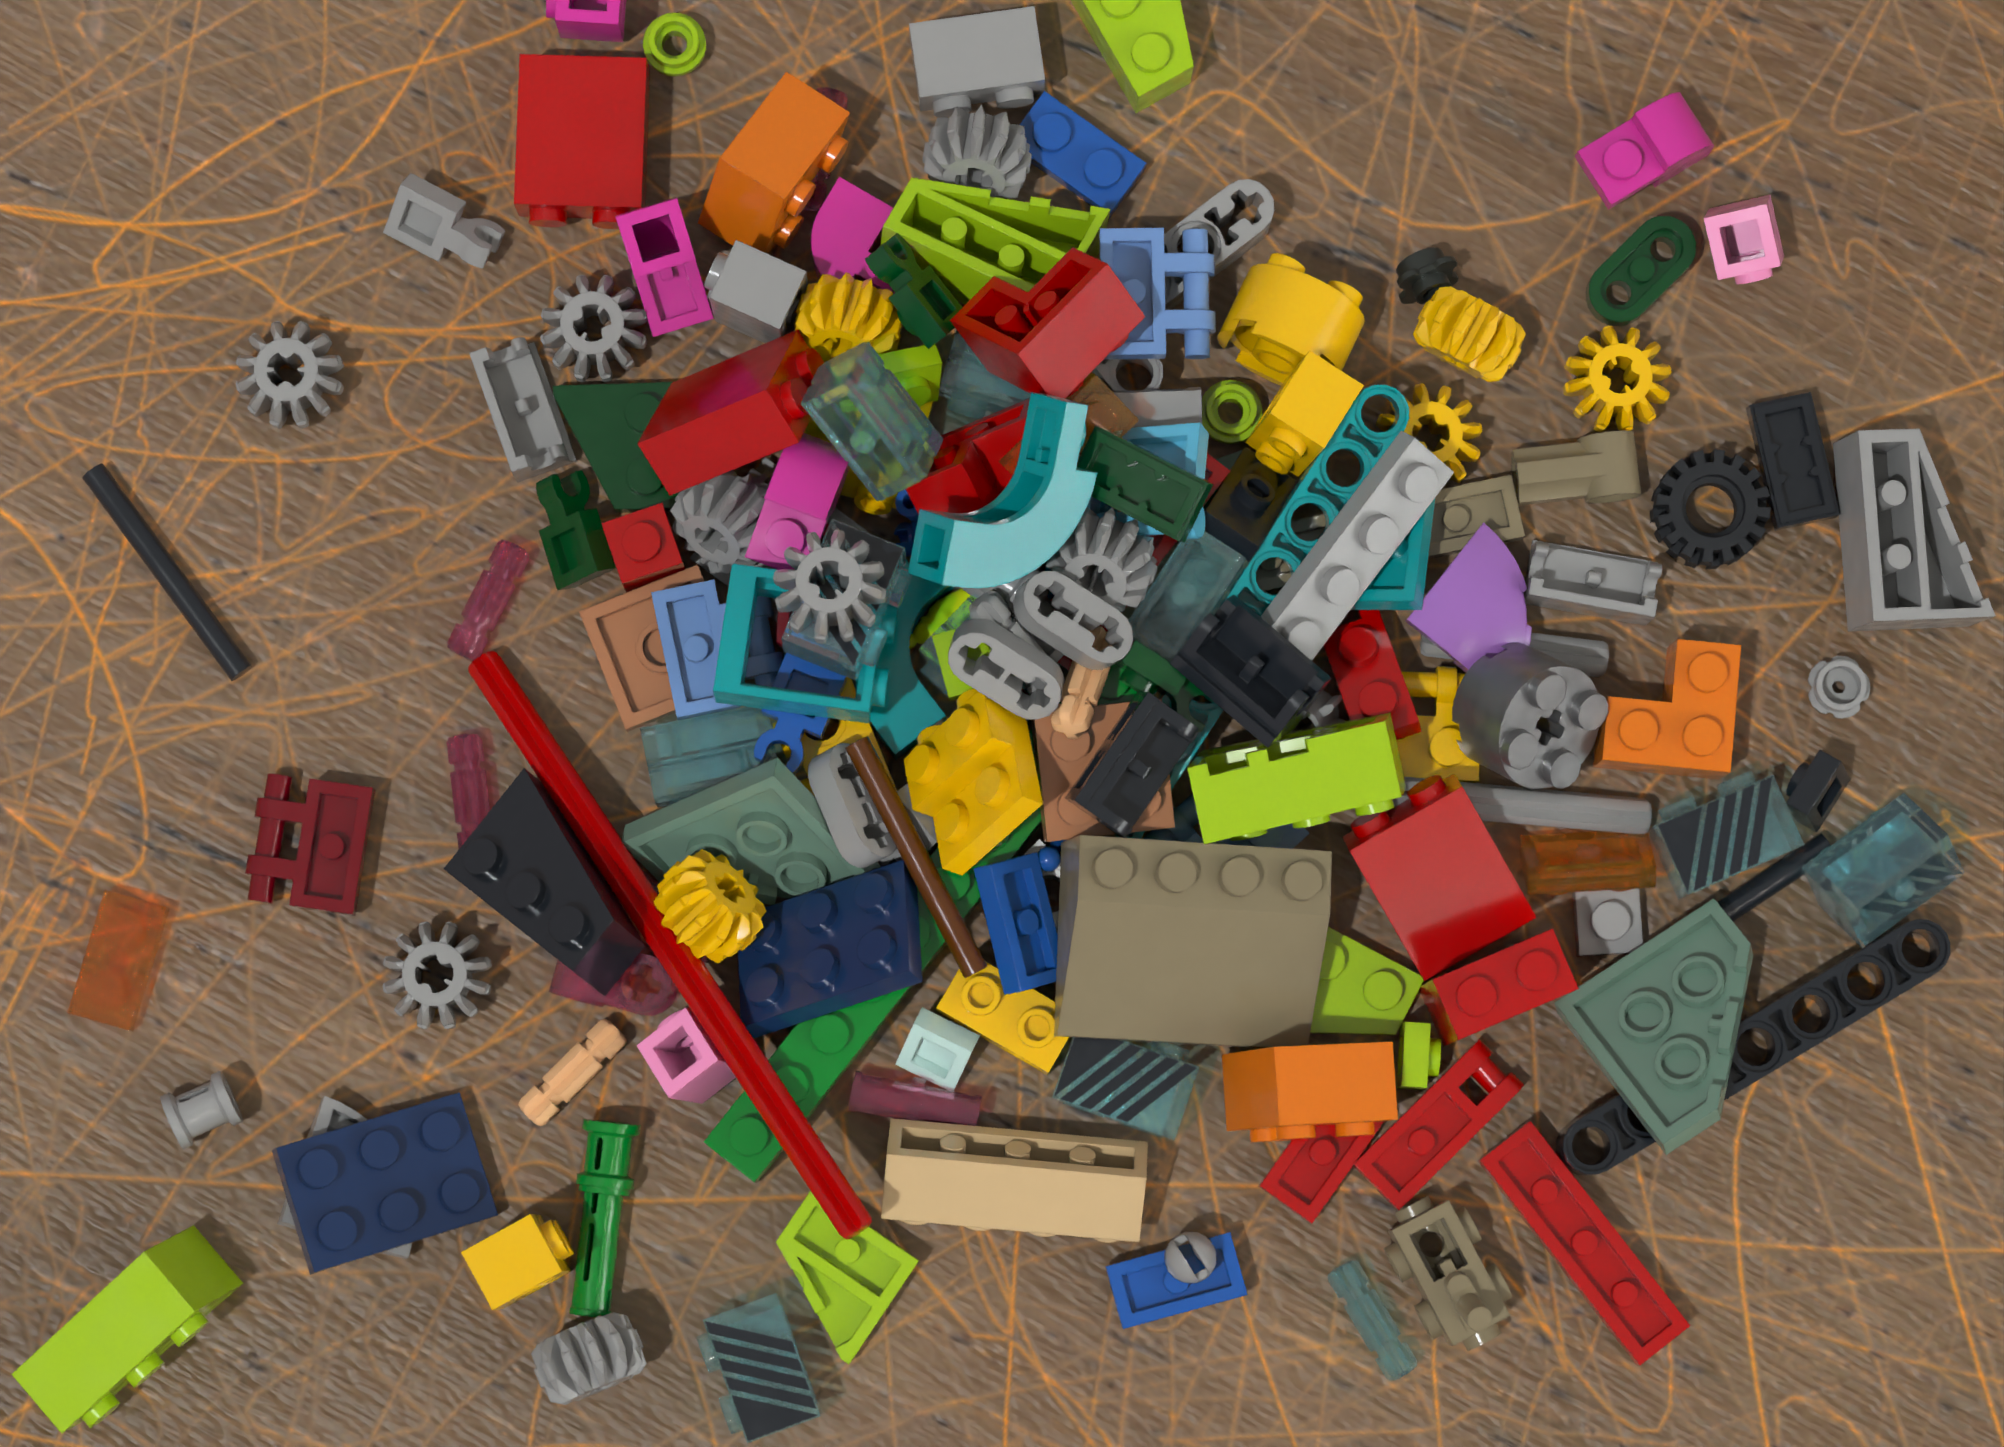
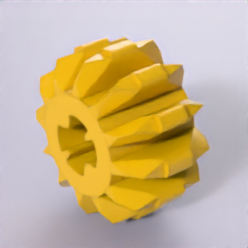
(846, 313)
(1469, 334)
(1637, 373)
(1441, 421)
(709, 906)

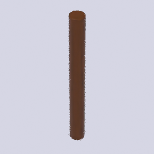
(916, 857)

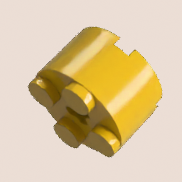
(1288, 313)

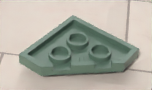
(756, 820)
(1668, 1022)

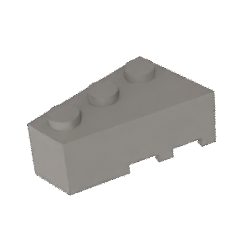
(1899, 539)

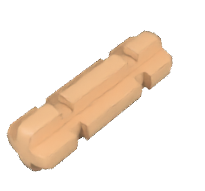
(1080, 693)
(572, 1072)

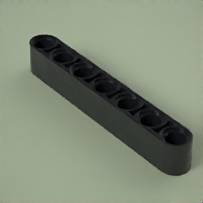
(1782, 1036)

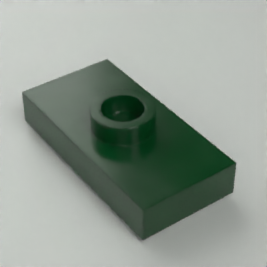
(1143, 484)

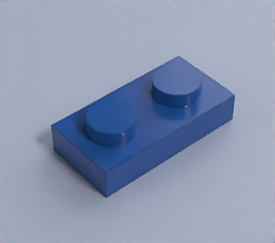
(1080, 154)
(1019, 922)
(1148, 1292)

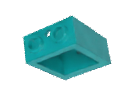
(729, 684)

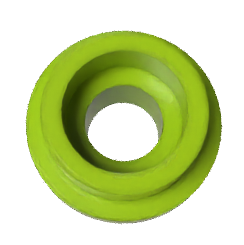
(674, 25)
(1236, 393)

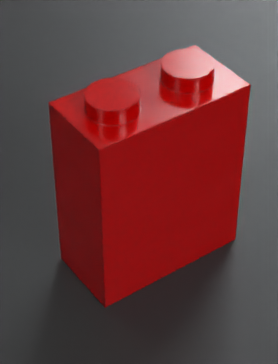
(581, 138)
(731, 413)
(1438, 875)
(1498, 987)

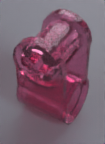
(621, 996)

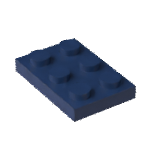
(831, 950)
(384, 1183)

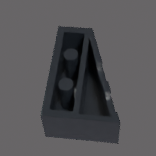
(546, 884)

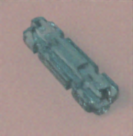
(1372, 1320)

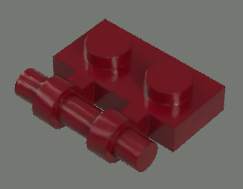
(329, 847)

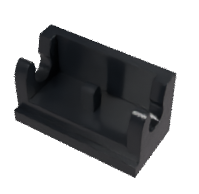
(1251, 671)
(1132, 763)

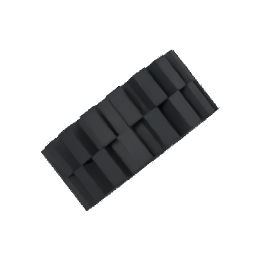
(1732, 478)

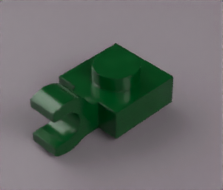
(575, 536)
(1152, 673)

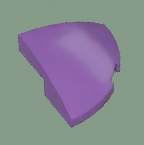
(1476, 603)

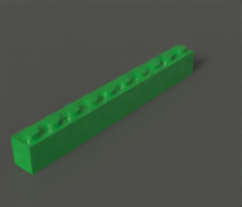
(826, 1046)

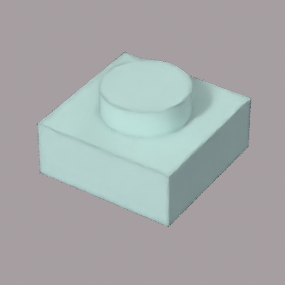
(937, 1049)

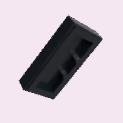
(1792, 461)
(1247, 504)

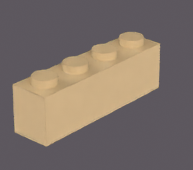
(1015, 1180)

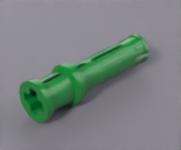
(604, 1185)

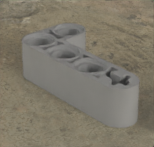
(1240, 236)

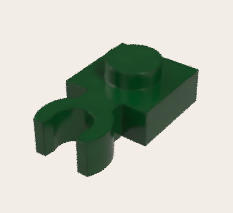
(919, 295)

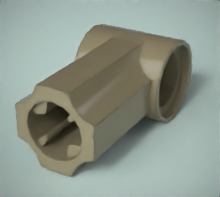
(1594, 468)

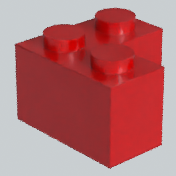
(1053, 332)
(967, 465)

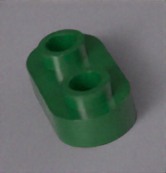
(1639, 271)

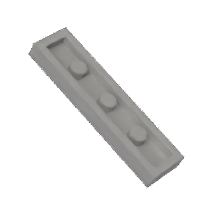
(1357, 544)

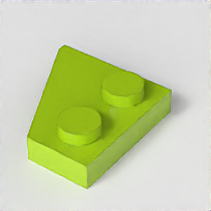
(1361, 990)
(841, 1277)

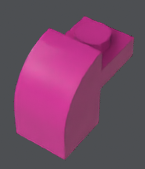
(1645, 150)
(848, 232)
(664, 266)
(798, 500)

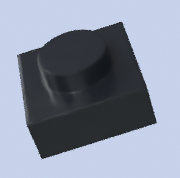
(1816, 789)

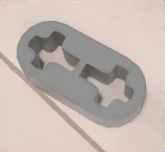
(1076, 614)
(1005, 669)
(848, 808)

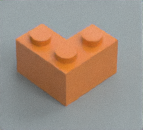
(770, 166)
(1687, 730)
(1293, 1088)

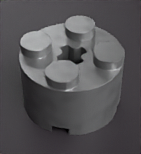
(1528, 716)

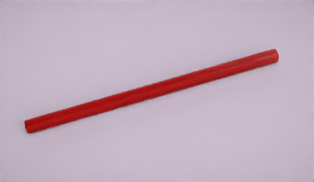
(683, 968)

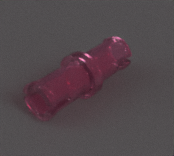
(912, 1101)

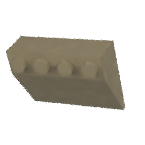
(1189, 941)

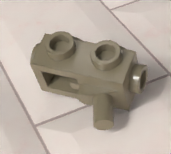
(1458, 1291)

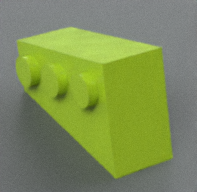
(1142, 45)
(979, 236)
(1297, 779)
(126, 1330)

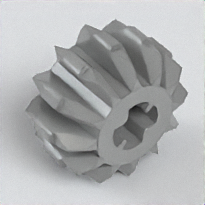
(978, 152)
(573, 320)
(285, 396)
(719, 518)
(1108, 559)
(853, 577)
(427, 994)
(588, 1358)

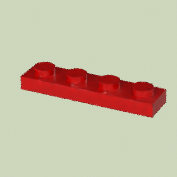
(1583, 1243)

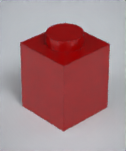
(643, 547)

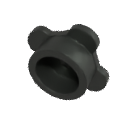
(1424, 274)

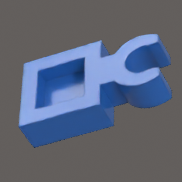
(790, 727)

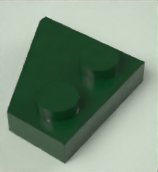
(608, 427)

